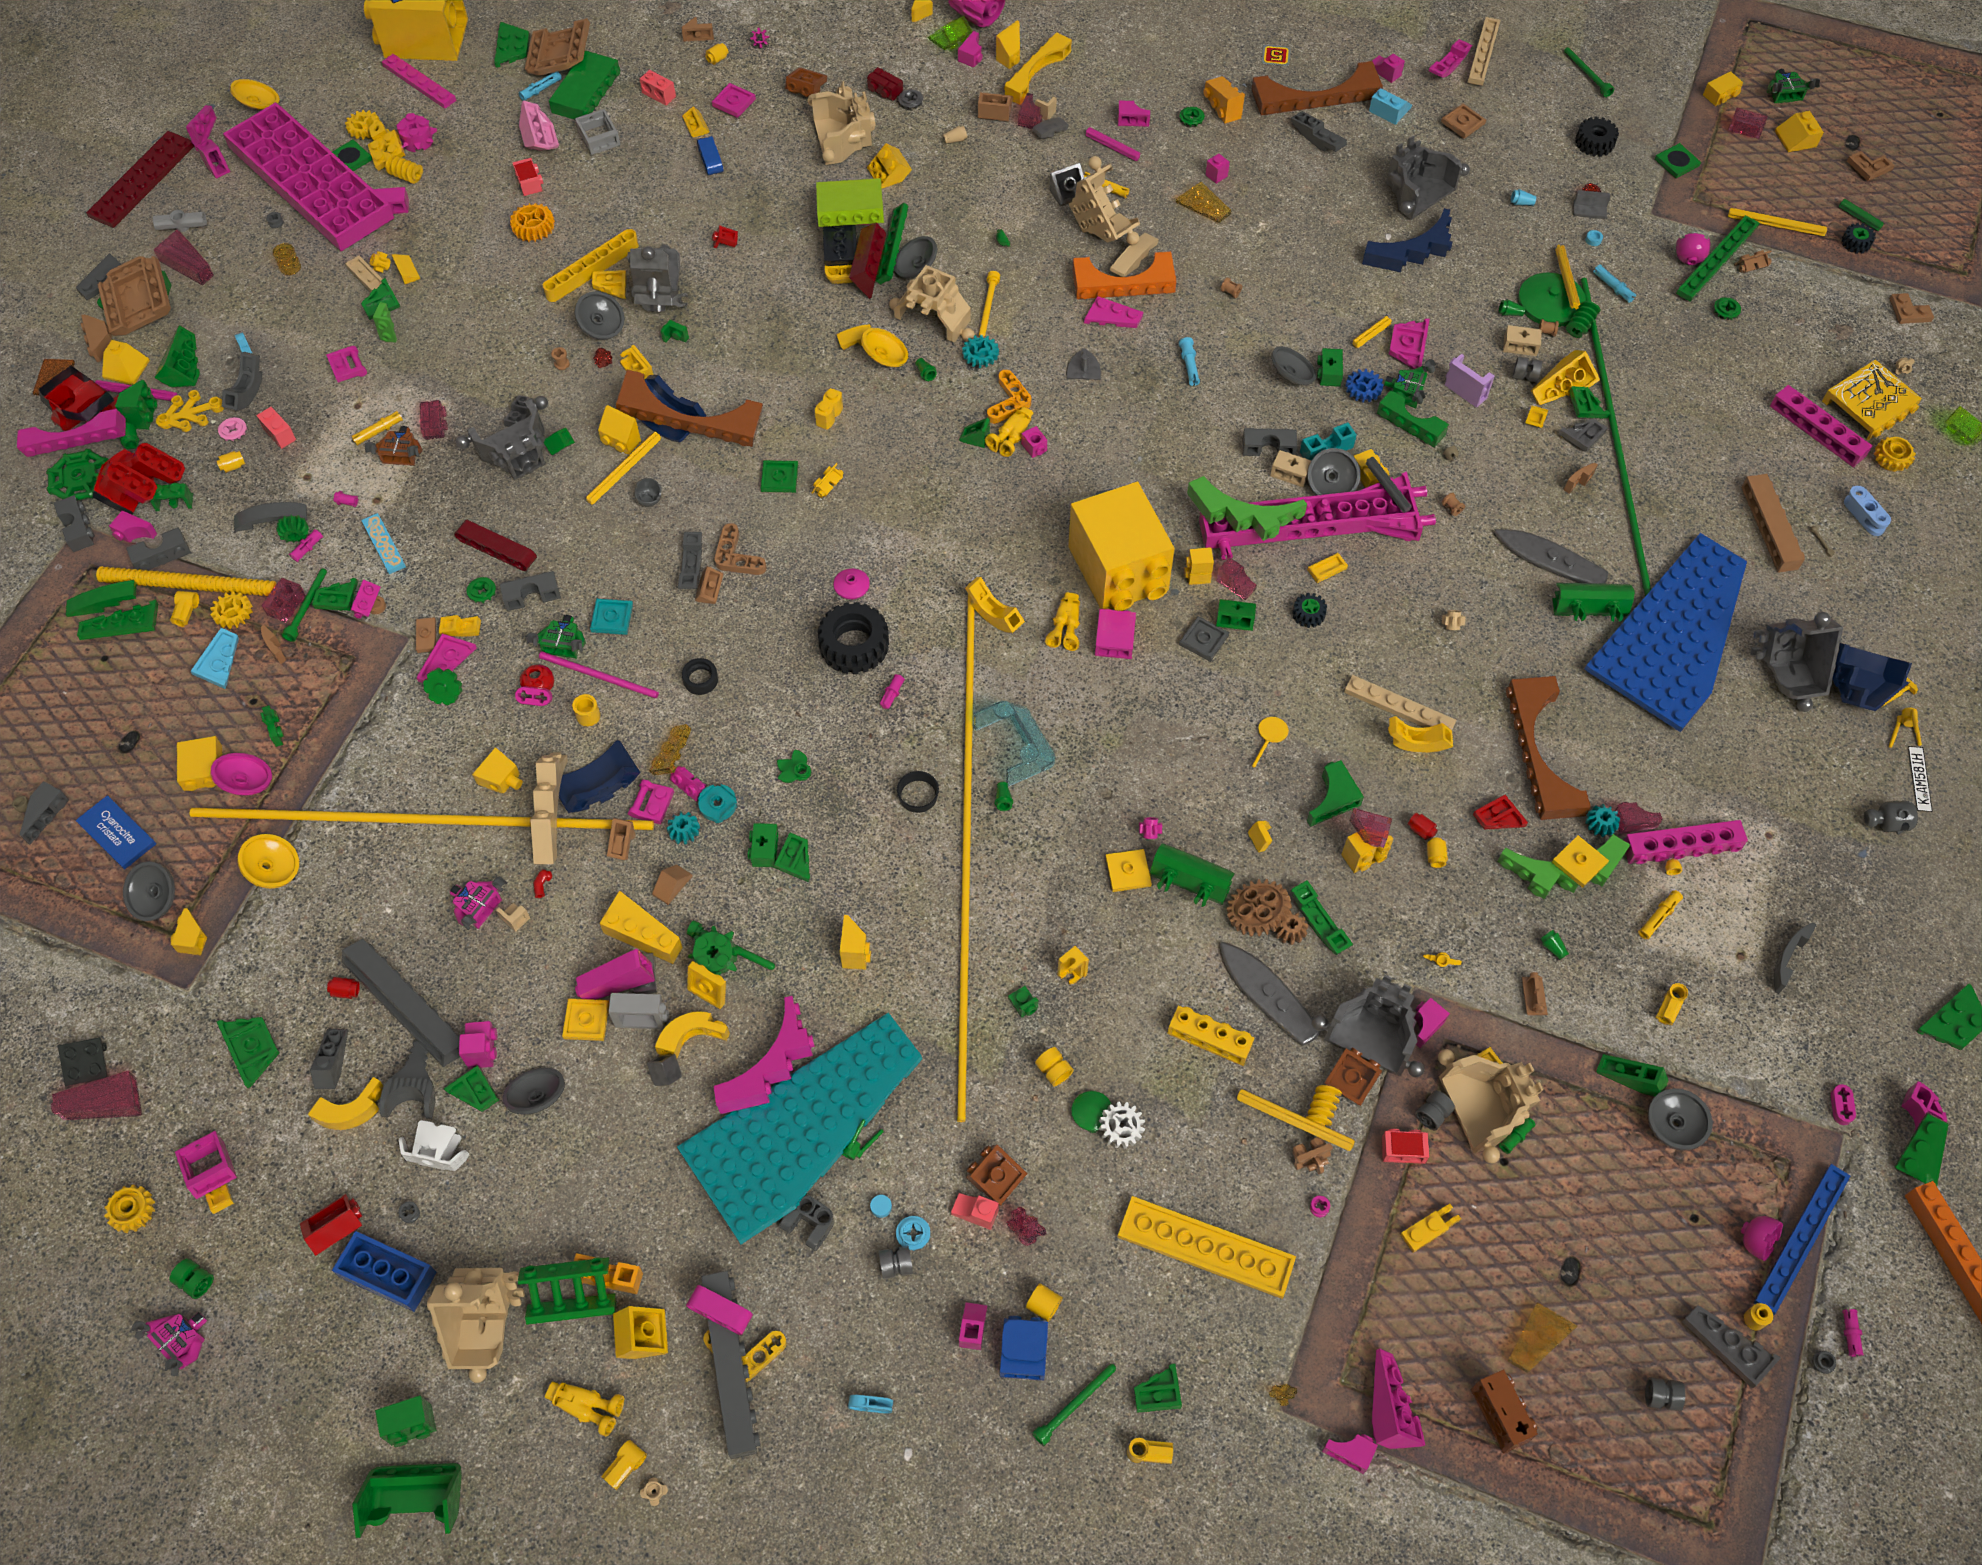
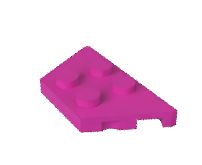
(1409, 342)

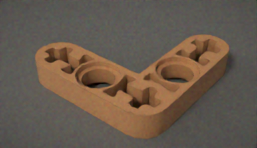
(732, 558)

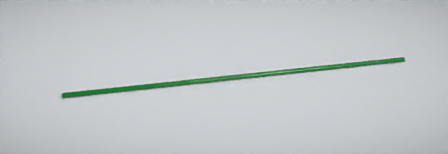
(1618, 448)

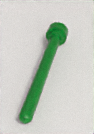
(1606, 89)
(291, 632)
(696, 928)
(1043, 1433)

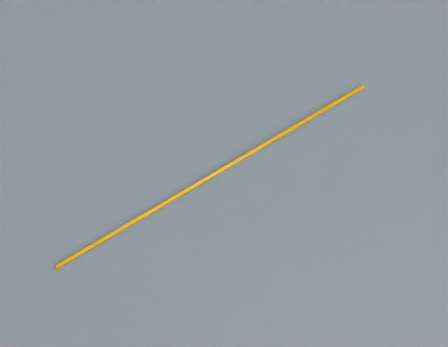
(963, 1006)

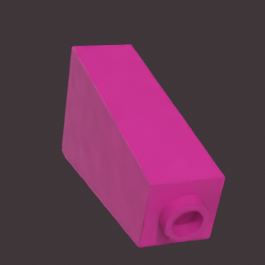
(615, 976)

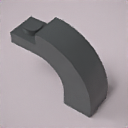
(247, 383)

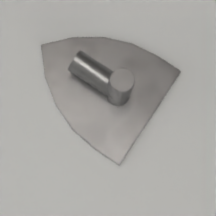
(1084, 366)

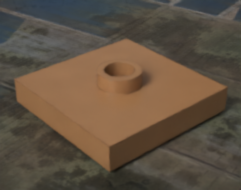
(1463, 120)

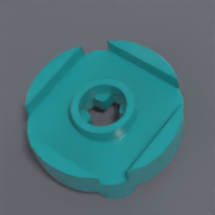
(717, 793)

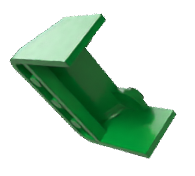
(408, 1490)

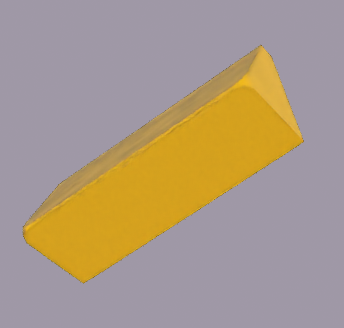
(695, 122)
(406, 268)

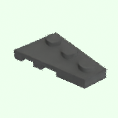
(89, 285)

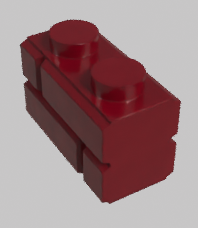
(884, 84)

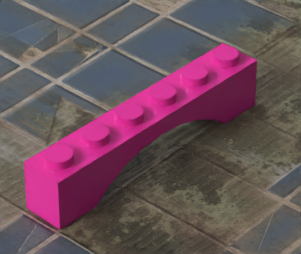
(102, 427)

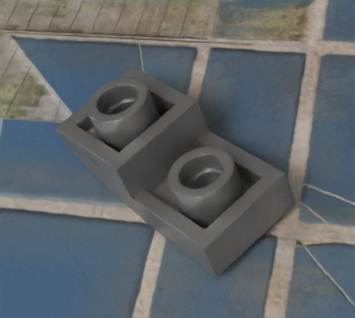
(1048, 127)
(519, 411)

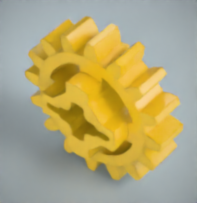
(360, 123)
(231, 610)

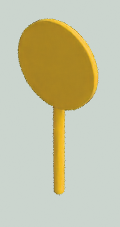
(1271, 730)

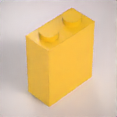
(195, 762)

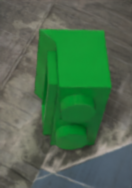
(173, 493)

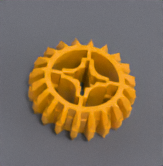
(532, 222)

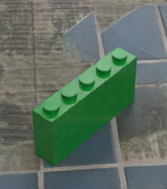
(584, 86)

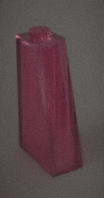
(184, 258)
(102, 1098)

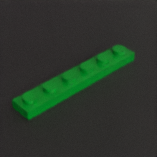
(892, 244)

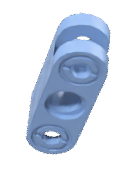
(1867, 511)

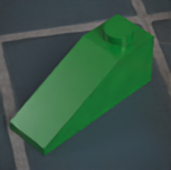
(1636, 1075)

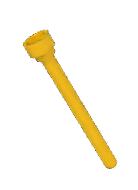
(993, 279)

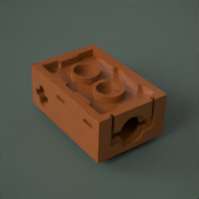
(1504, 1411)

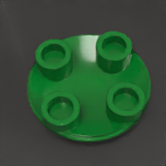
(1088, 1110)

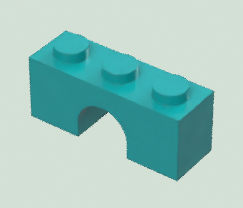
(1341, 437)

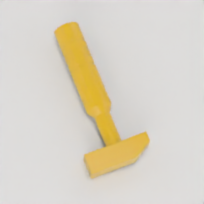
(1911, 687)

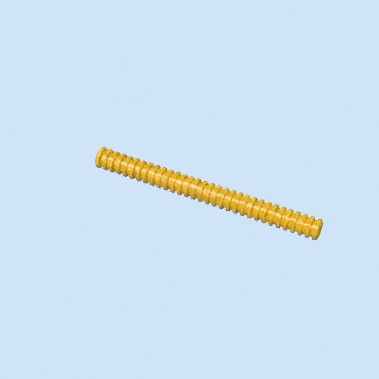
(186, 581)

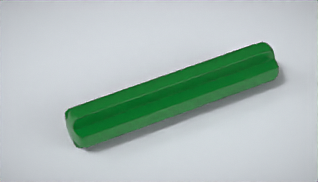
(1860, 214)

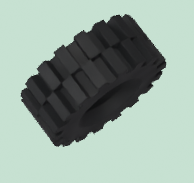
(1600, 144)

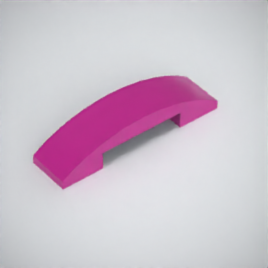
(1452, 59)

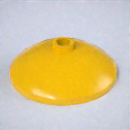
(253, 94)
(884, 347)
(270, 852)

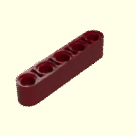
(495, 545)

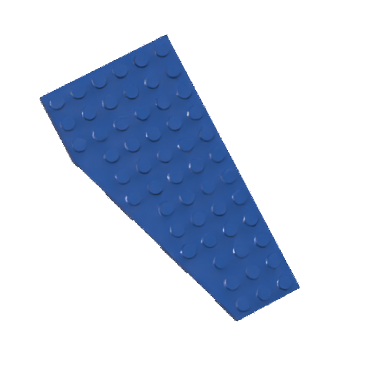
(1676, 635)

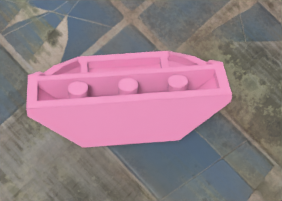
(536, 128)

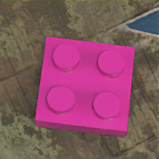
(733, 100)

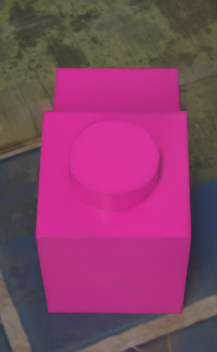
(970, 51)
(1389, 67)
(1131, 115)
(129, 527)
(1429, 1018)
(1354, 1453)

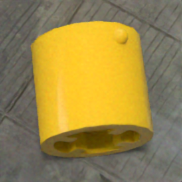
(586, 710)
(1044, 1302)

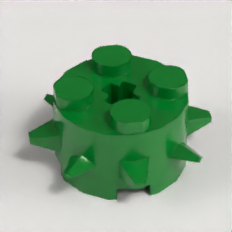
(726, 954)

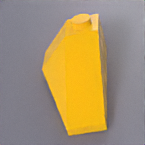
(1571, 371)

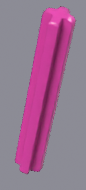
(1113, 144)

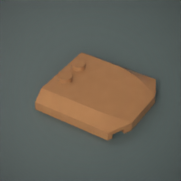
(557, 49)
(134, 295)

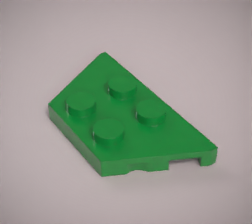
(511, 44)
(1956, 1021)
(249, 1046)

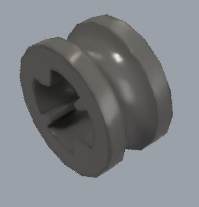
(274, 220)
(410, 1217)

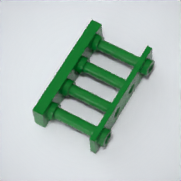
(573, 1308)

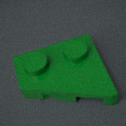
(381, 294)
(1586, 404)
(336, 596)
(794, 857)
(474, 1089)
(1159, 1392)

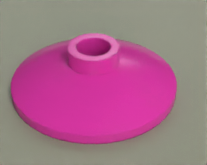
(851, 589)

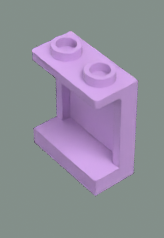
(1467, 382)

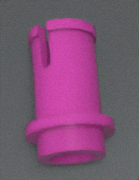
(341, 498)

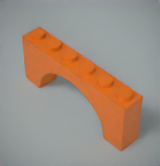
(1157, 279)

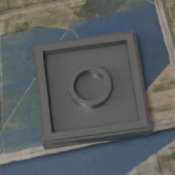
(1204, 638)

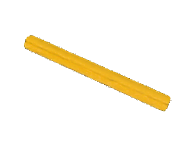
(1779, 222)
(1567, 276)
(623, 468)
(1295, 1120)

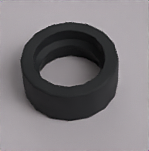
(699, 664)

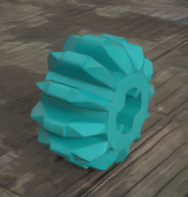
(1602, 820)
(675, 827)

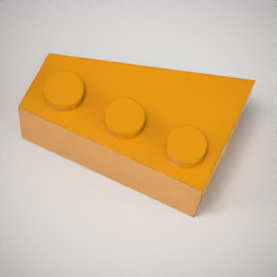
(1224, 99)

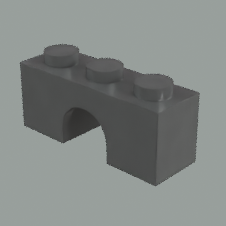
(1281, 439)
(71, 512)
(172, 548)
(516, 590)

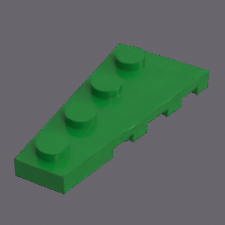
(120, 623)

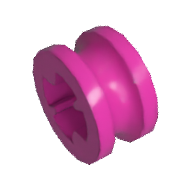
(1317, 1211)

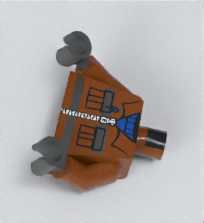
(396, 447)

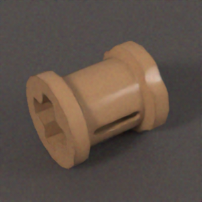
(1231, 287)
(1549, 327)
(559, 355)
(1453, 504)

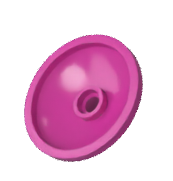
(241, 774)

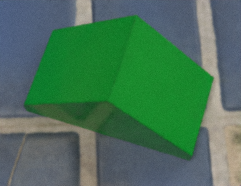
(976, 433)

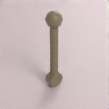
(1830, 552)

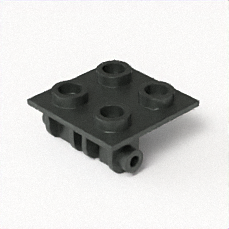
(82, 1061)

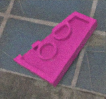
(201, 125)
(1110, 312)
(446, 655)

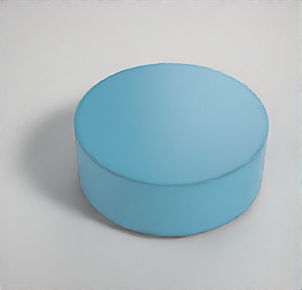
(1594, 238)
(881, 1206)

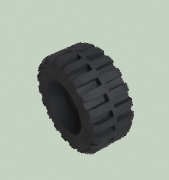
(851, 618)

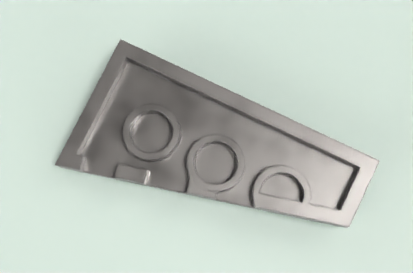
(1739, 1353)

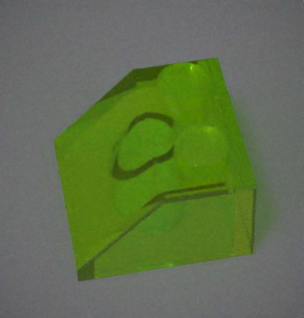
(951, 33)
(1966, 425)

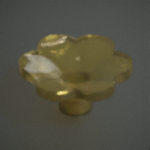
(1283, 1393)

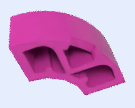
(1921, 1100)

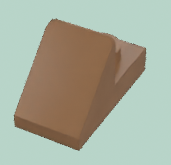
(697, 32)
(620, 837)

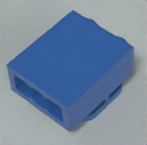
(1024, 1348)

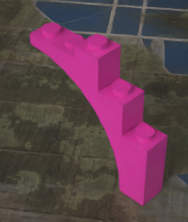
(754, 1085)

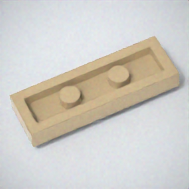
(364, 273)

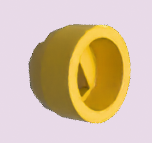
(1673, 867)

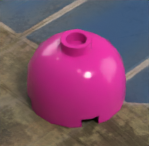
(1692, 248)
(1761, 1236)

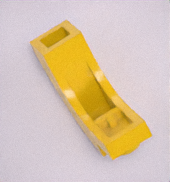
(997, 614)
(1420, 739)
(688, 1026)
(351, 1114)

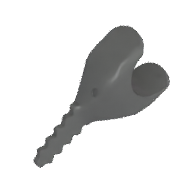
(410, 1084)

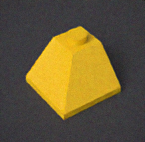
(1008, 45)
(123, 363)

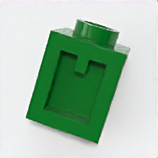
(674, 330)
(1023, 1002)

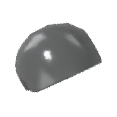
(647, 492)

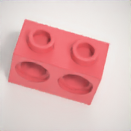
(657, 87)

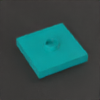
(611, 616)

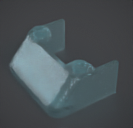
(1037, 753)

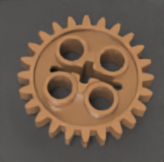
(1259, 907)

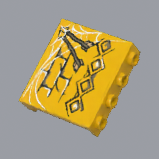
(1874, 398)

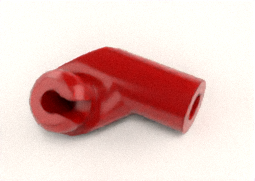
(538, 883)

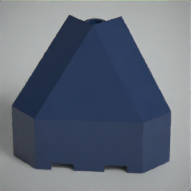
(1867, 677)

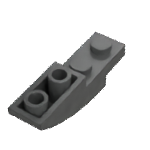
(1314, 131)

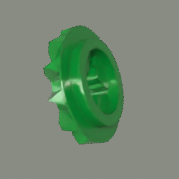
(1187, 112)
(1734, 308)
(479, 584)

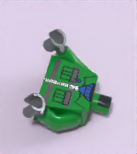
(1789, 87)
(1411, 383)
(559, 638)

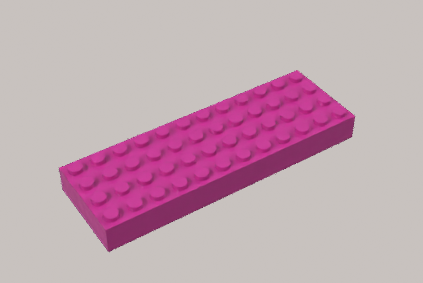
(308, 176)

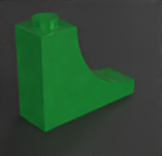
(1341, 794)

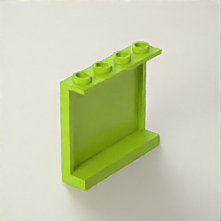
(849, 202)

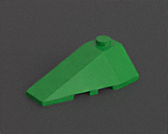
(179, 362)

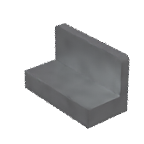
(1591, 204)

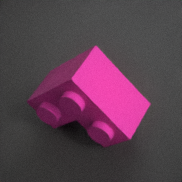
(477, 1044)

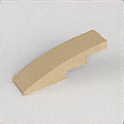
(1131, 257)

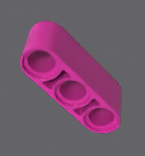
(719, 1310)

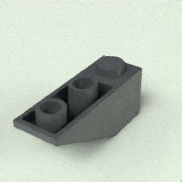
(41, 809)
(329, 1059)

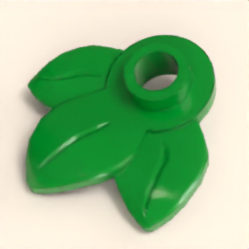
(792, 767)

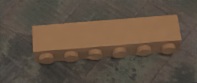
(1773, 523)

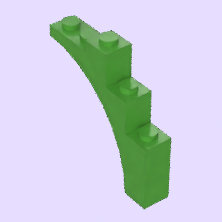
(1241, 515)
(1545, 874)

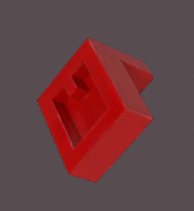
(725, 236)

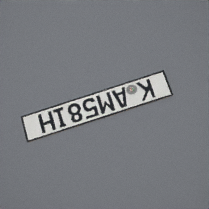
(1920, 779)

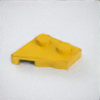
(610, 282)

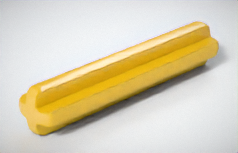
(1371, 332)

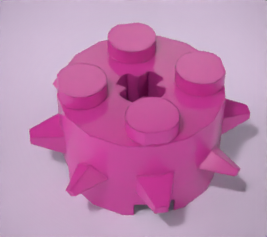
(415, 132)

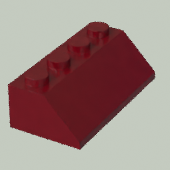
(868, 258)

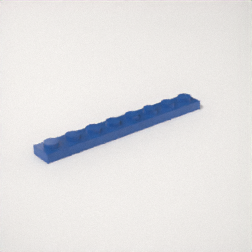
(1802, 1238)

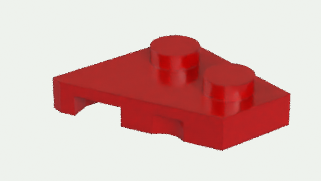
(1500, 815)

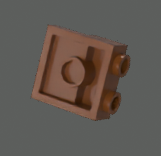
(805, 81)
(1354, 1075)
(995, 1173)

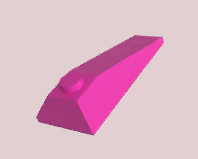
(1391, 1413)

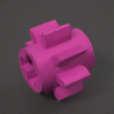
(755, 38)
(1150, 828)

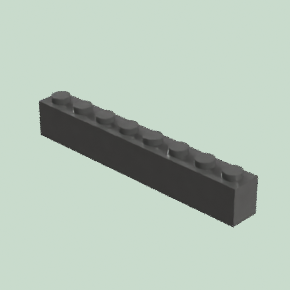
(402, 1001)
(732, 1376)

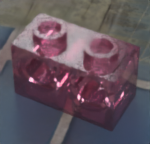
(283, 600)

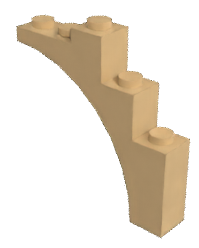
(546, 794)

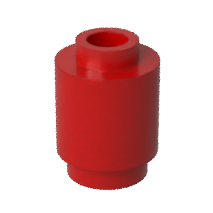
(1422, 826)
(343, 987)

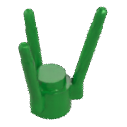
(852, 1149)

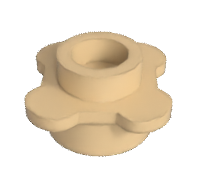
(1904, 365)
(653, 1484)

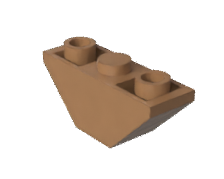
(96, 336)

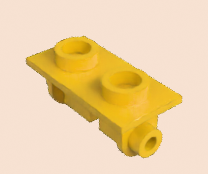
(822, 485)

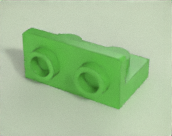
(384, 323)

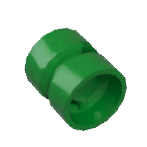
(191, 1278)

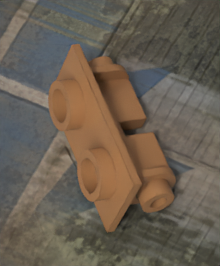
(1748, 262)
(1534, 995)

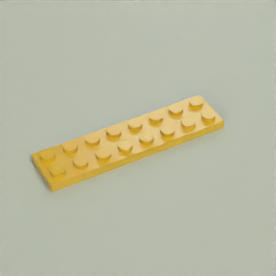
(1207, 1247)

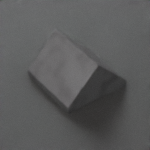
(1064, 183)

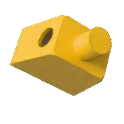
(498, 773)

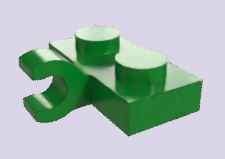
(270, 718)

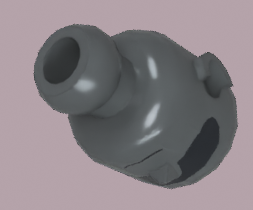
(1893, 816)

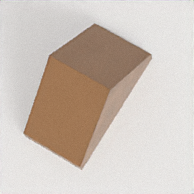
(670, 883)

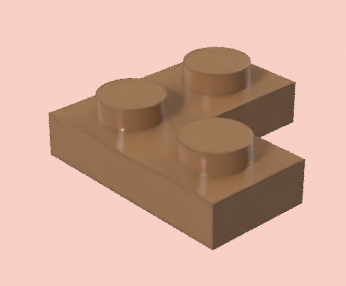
(1868, 168)
(1907, 313)

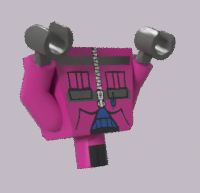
(476, 901)
(175, 1338)

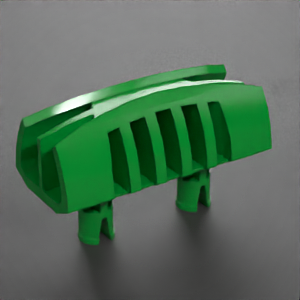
(1593, 599)
(1191, 873)

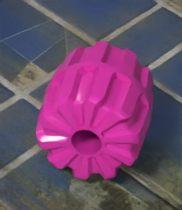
(979, 12)

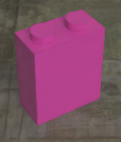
(1115, 633)

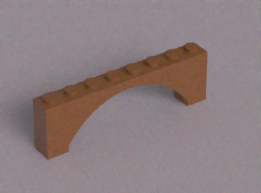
(1276, 98)
(734, 426)
(1552, 795)

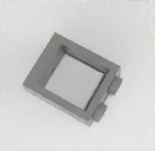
(602, 141)
(638, 1011)

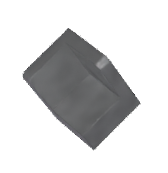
(664, 1069)

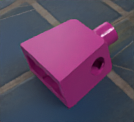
(211, 153)

